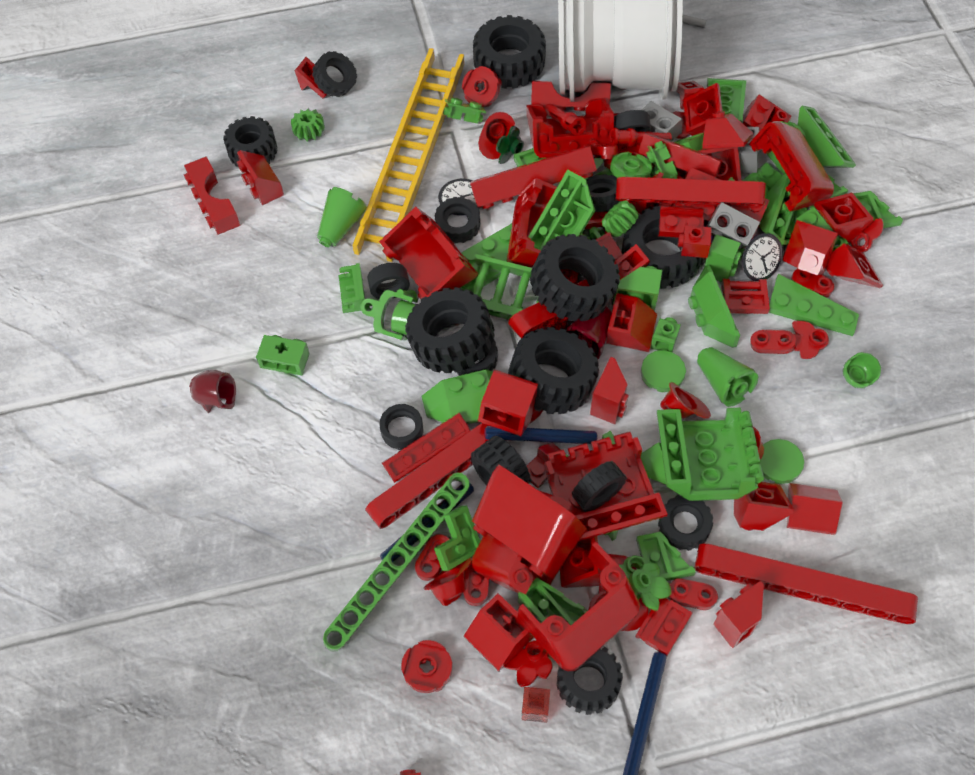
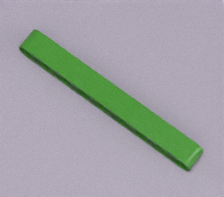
(388, 568)

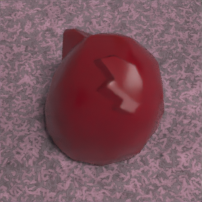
(210, 387)

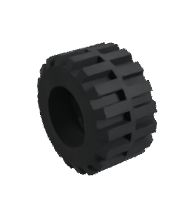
(251, 131)
(498, 452)
(597, 699)

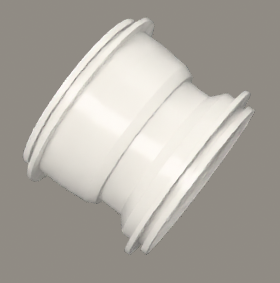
(620, 42)

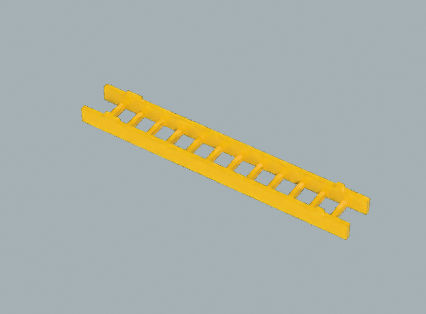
(398, 142)

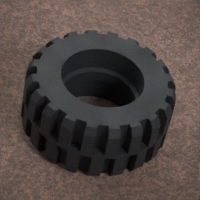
(510, 34)
(585, 258)
(674, 267)
(455, 350)
(564, 352)

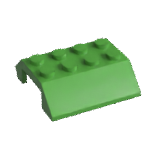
(710, 456)

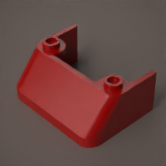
(579, 642)

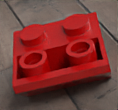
(763, 111)
(260, 177)
(631, 323)
(508, 403)
(741, 615)
(498, 632)

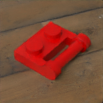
(746, 301)

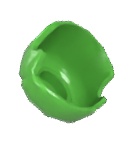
(862, 370)

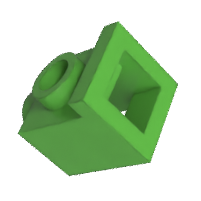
(665, 334)

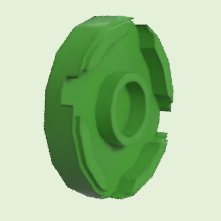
(630, 166)
(662, 368)
(781, 461)

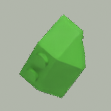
(822, 140)
(565, 212)
(777, 217)
(712, 310)
(457, 395)

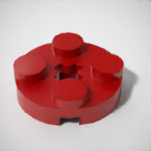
(491, 83)
(434, 679)

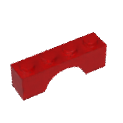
(545, 93)
(219, 211)

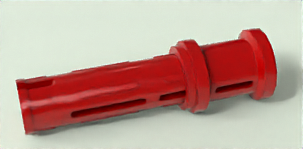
(567, 119)
(631, 137)

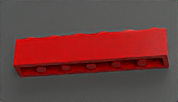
(513, 181)

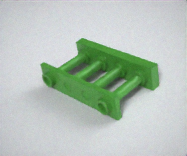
(495, 304)

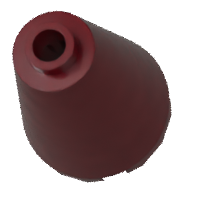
(593, 331)

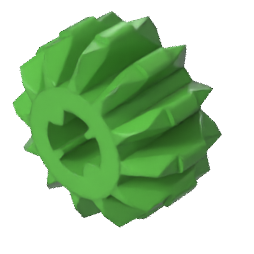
(307, 124)
(620, 218)

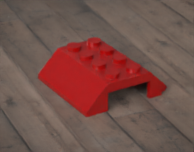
(630, 505)

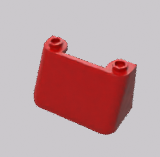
(552, 139)
(799, 162)
(527, 212)
(427, 254)
(527, 522)
(502, 564)

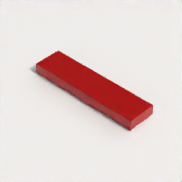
(683, 157)
(425, 447)

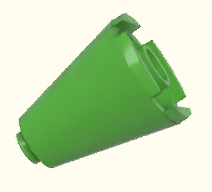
(338, 216)
(727, 376)

